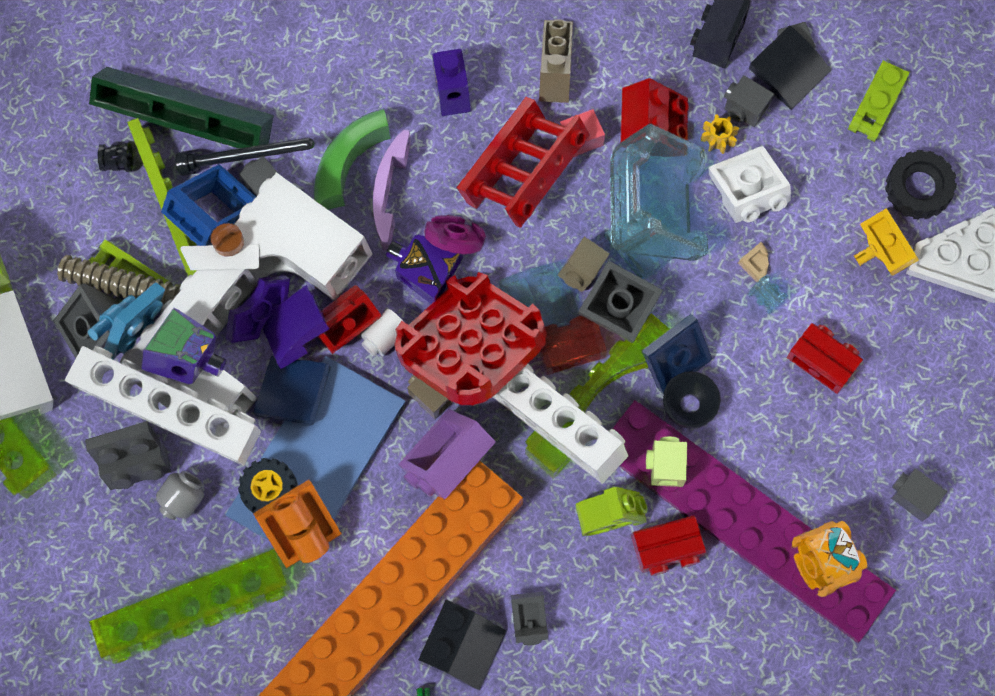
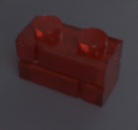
(572, 345)

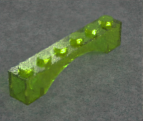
(624, 359)

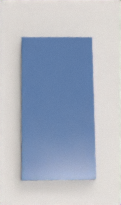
(338, 446)

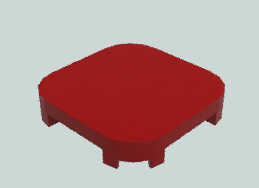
(470, 340)

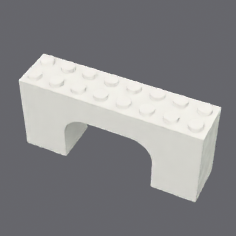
(292, 237)

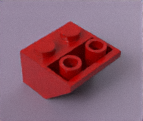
(653, 104)

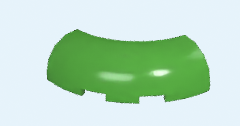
(342, 153)

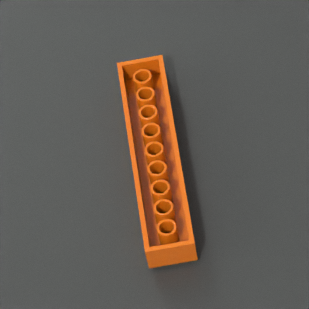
(400, 589)

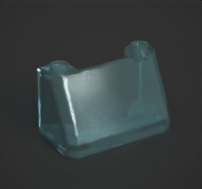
(652, 195)

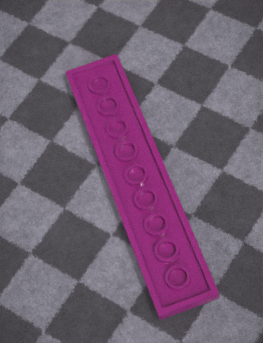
(747, 523)

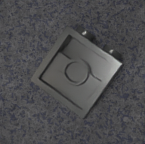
(129, 456)

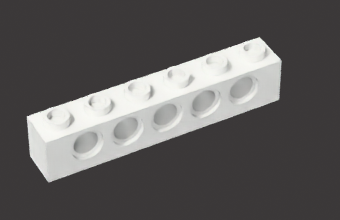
(87, 376)
(598, 459)

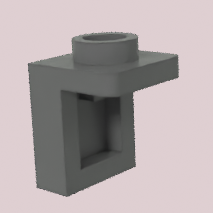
(529, 618)

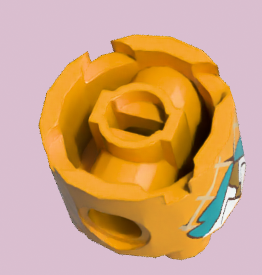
(828, 557)

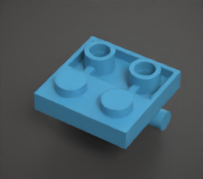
(128, 320)

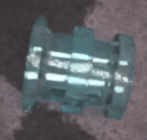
(768, 294)

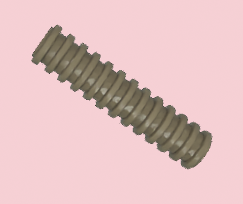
(110, 280)

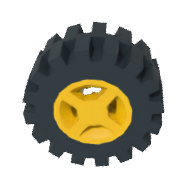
(262, 479)

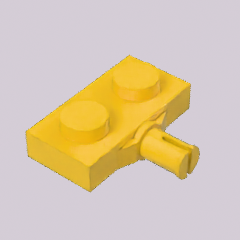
(886, 243)

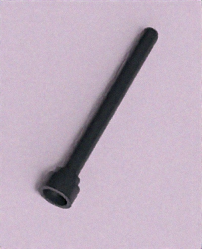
(189, 162)

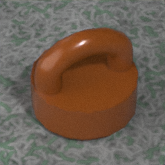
(227, 239)

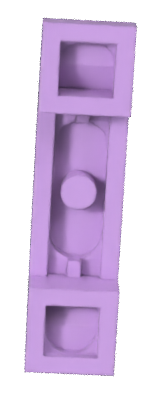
(395, 156)

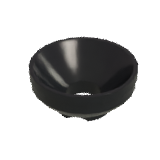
(695, 385)

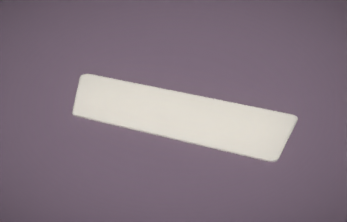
(208, 259)

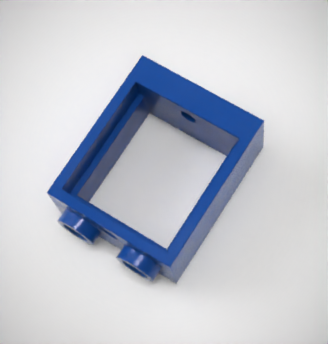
(194, 221)

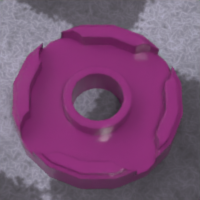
(453, 235)

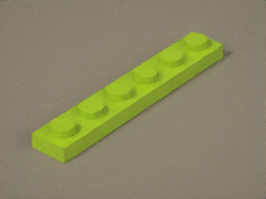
(154, 164)

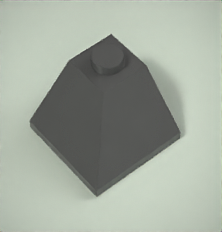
(620, 301)
(81, 314)

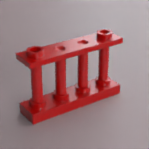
(506, 146)

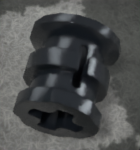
(105, 153)

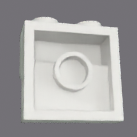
(750, 184)

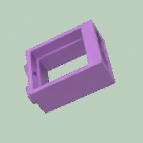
(446, 454)

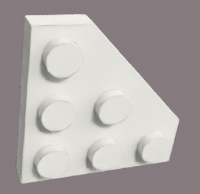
(960, 257)

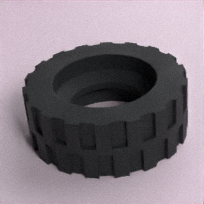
(933, 166)

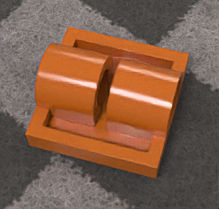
(298, 525)

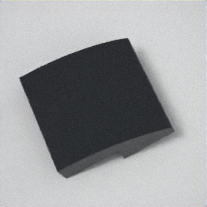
(790, 67)

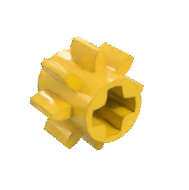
(726, 138)

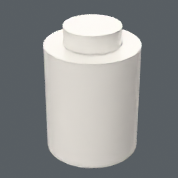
(381, 334)

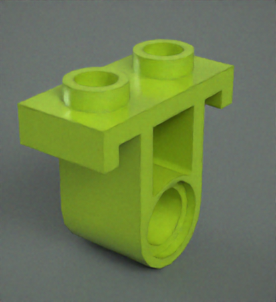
(611, 511)

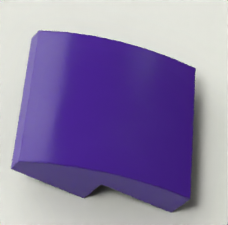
(294, 325)

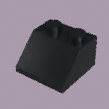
(720, 31)
(461, 645)

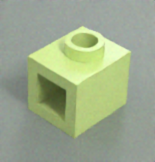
(667, 462)

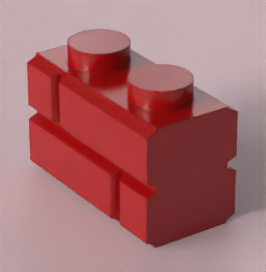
(347, 318)
(825, 357)
(668, 545)

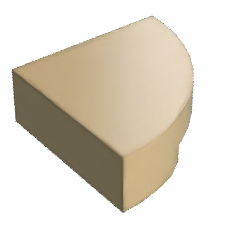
(756, 262)

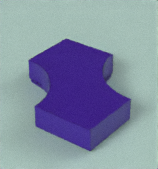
(248, 319)

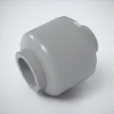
(180, 495)

